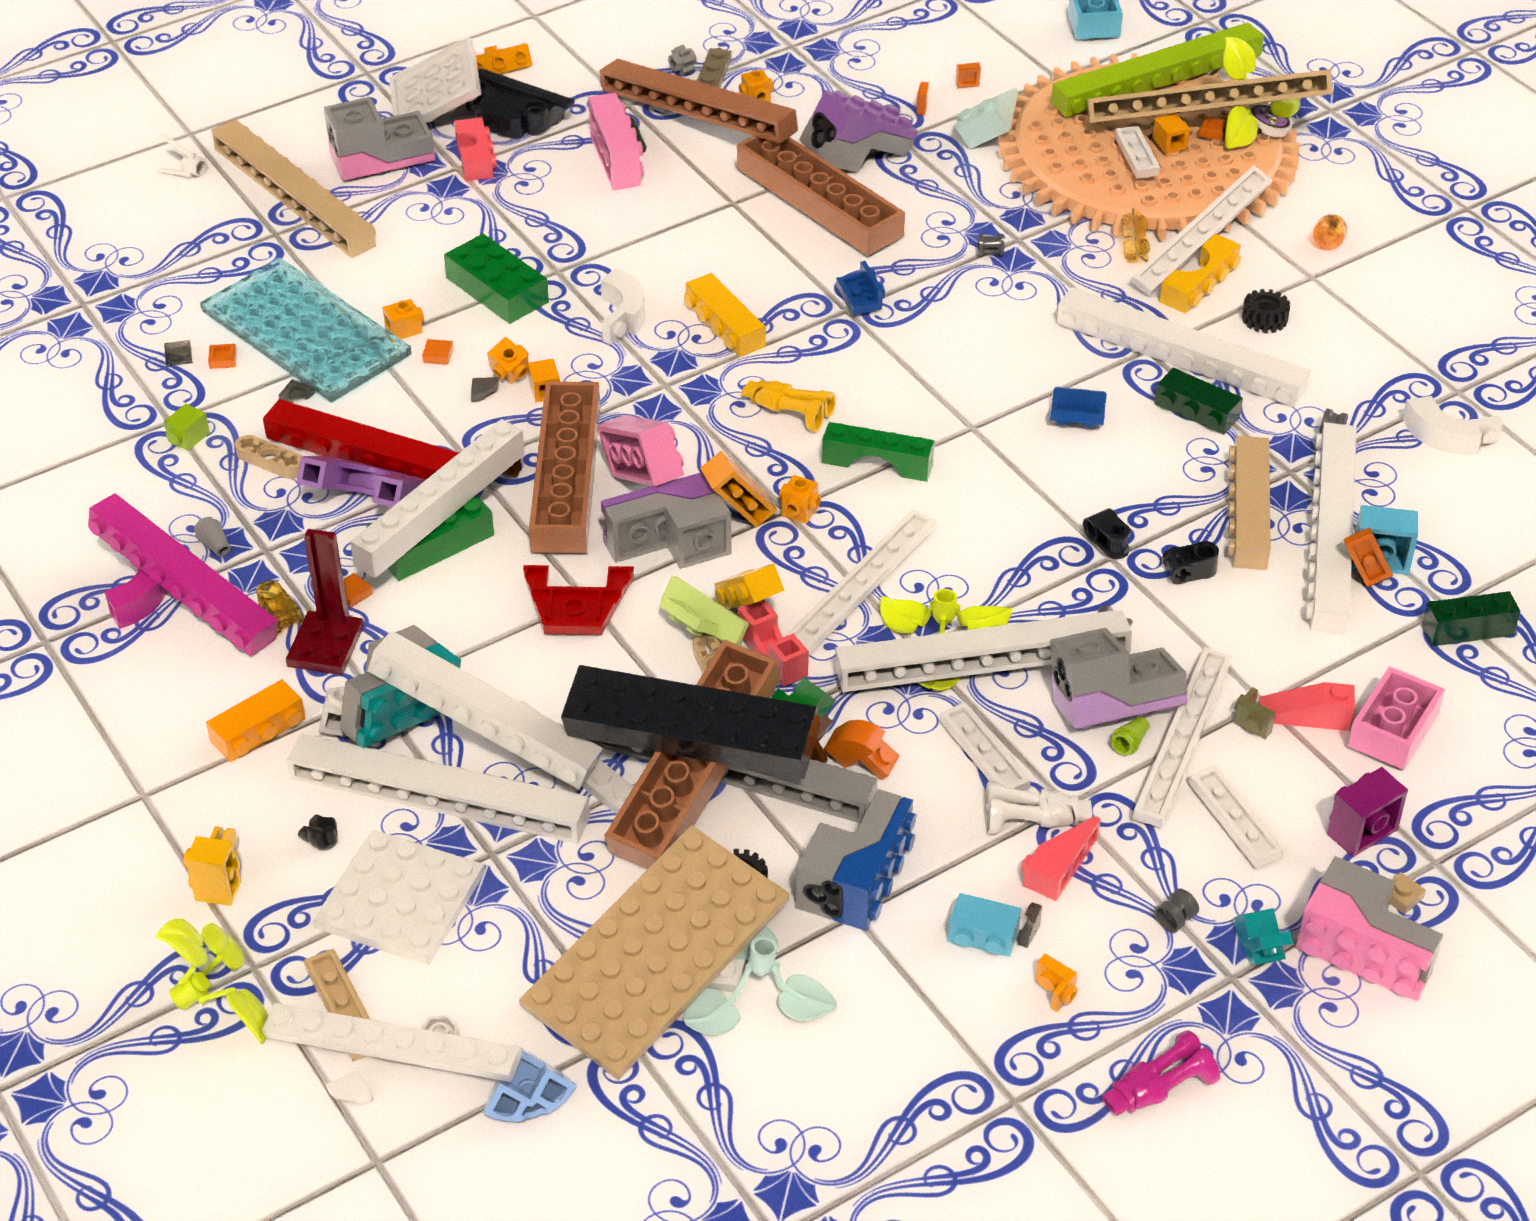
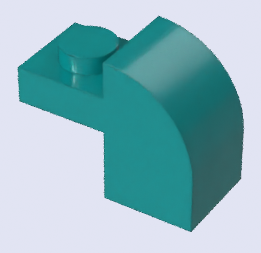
(1261, 936)

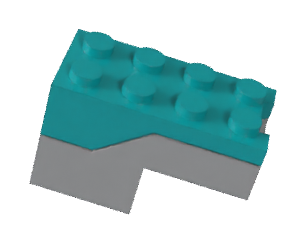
(378, 709)

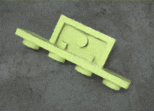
(701, 612)

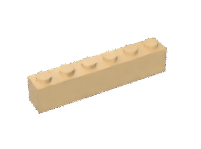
(1250, 503)

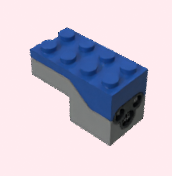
(850, 872)

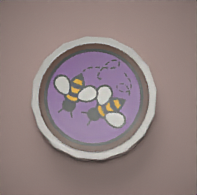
(1268, 122)

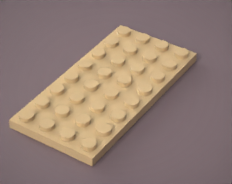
(654, 951)

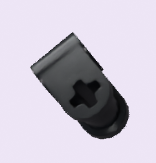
(1108, 533)
(1194, 561)

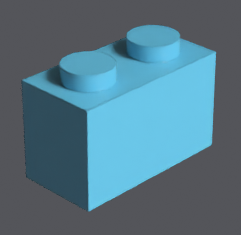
(984, 924)

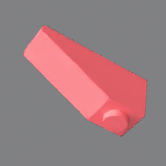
(1314, 706)
(1059, 858)

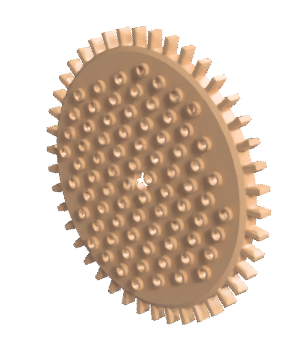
(1088, 174)

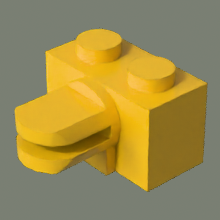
(214, 867)

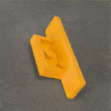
(504, 59)

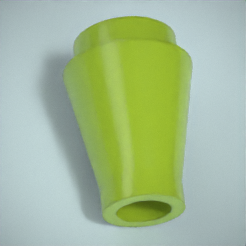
(1128, 737)

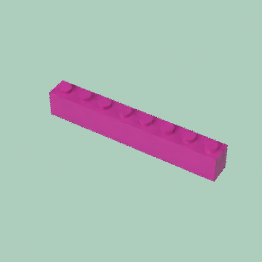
(182, 574)

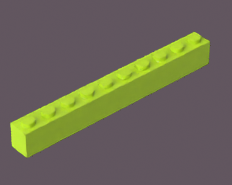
(1151, 70)

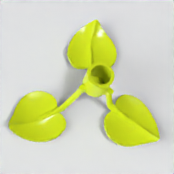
(1241, 127)
(906, 615)
(193, 987)

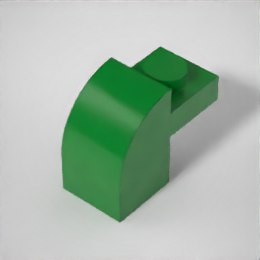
(808, 694)

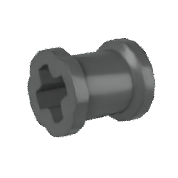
(990, 244)

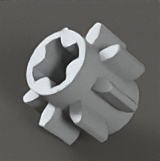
(682, 59)

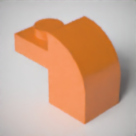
(862, 742)

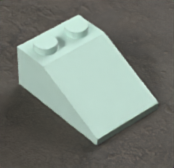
(987, 119)

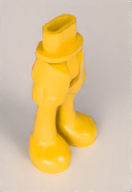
(782, 396)

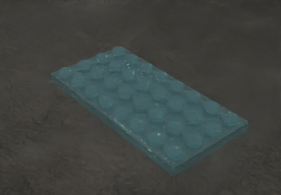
(306, 329)

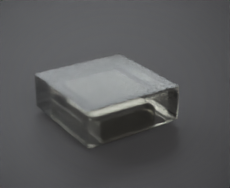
(178, 353)

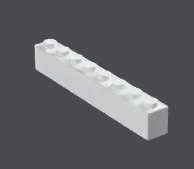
(437, 498)
(484, 709)

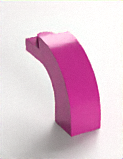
(134, 599)

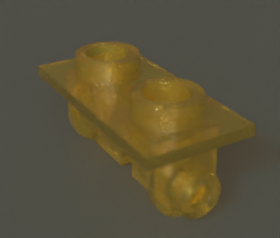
(1135, 226)

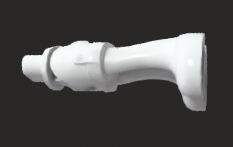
(1046, 807)

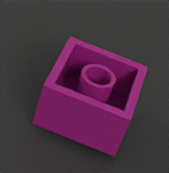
(1367, 811)

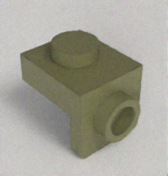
(1253, 716)

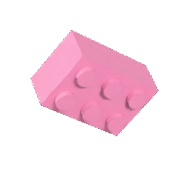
(1396, 717)

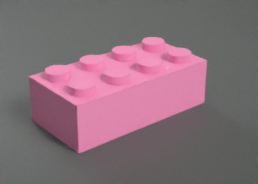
(615, 141)
(641, 450)

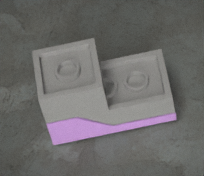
(1102, 682)

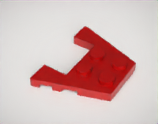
(573, 607)

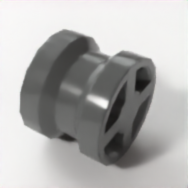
(1331, 417)

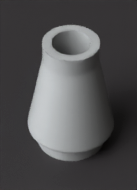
(212, 535)

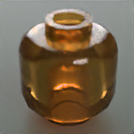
(1330, 231)

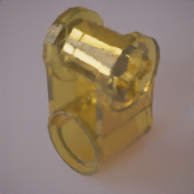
(279, 604)

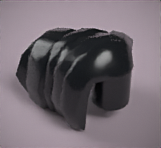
(320, 832)

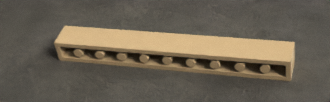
(1209, 96)
(294, 188)

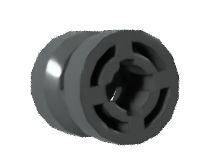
(1176, 910)

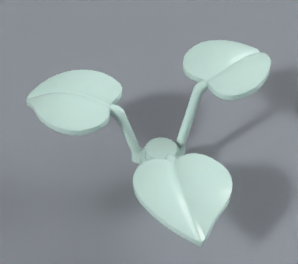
(800, 997)

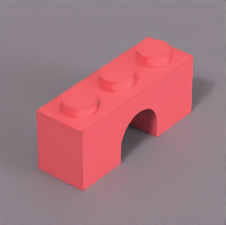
(475, 149)
(765, 638)

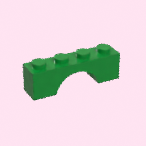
(908, 454)

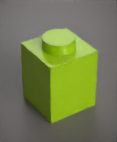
(186, 427)

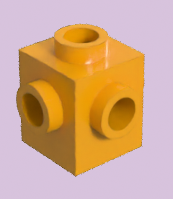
(756, 85)
(508, 360)
(799, 499)

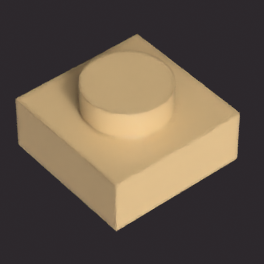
(1406, 893)

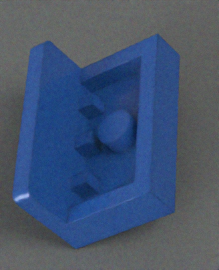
(861, 290)
(1078, 406)

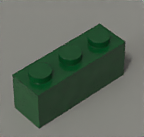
(1198, 400)
(1470, 618)

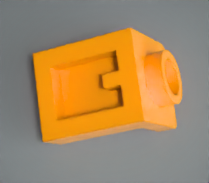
(1057, 978)

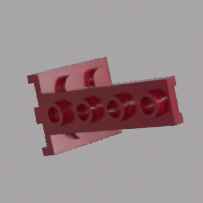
(329, 633)

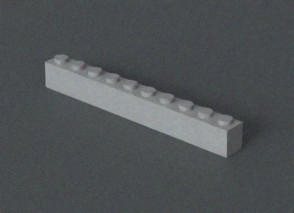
(823, 789)

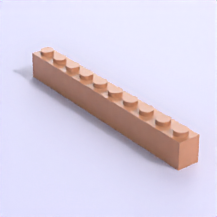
(699, 100)

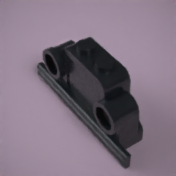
(516, 107)

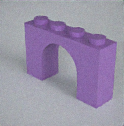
(337, 473)

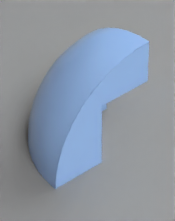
(533, 1091)

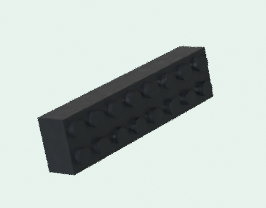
(691, 721)

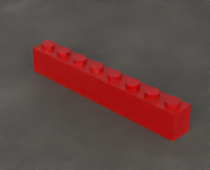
(352, 440)

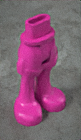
(1145, 1086)

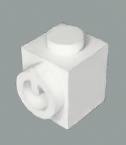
(332, 712)

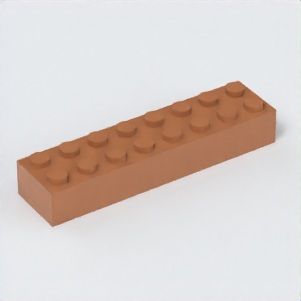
(822, 192)
(565, 468)
(676, 787)

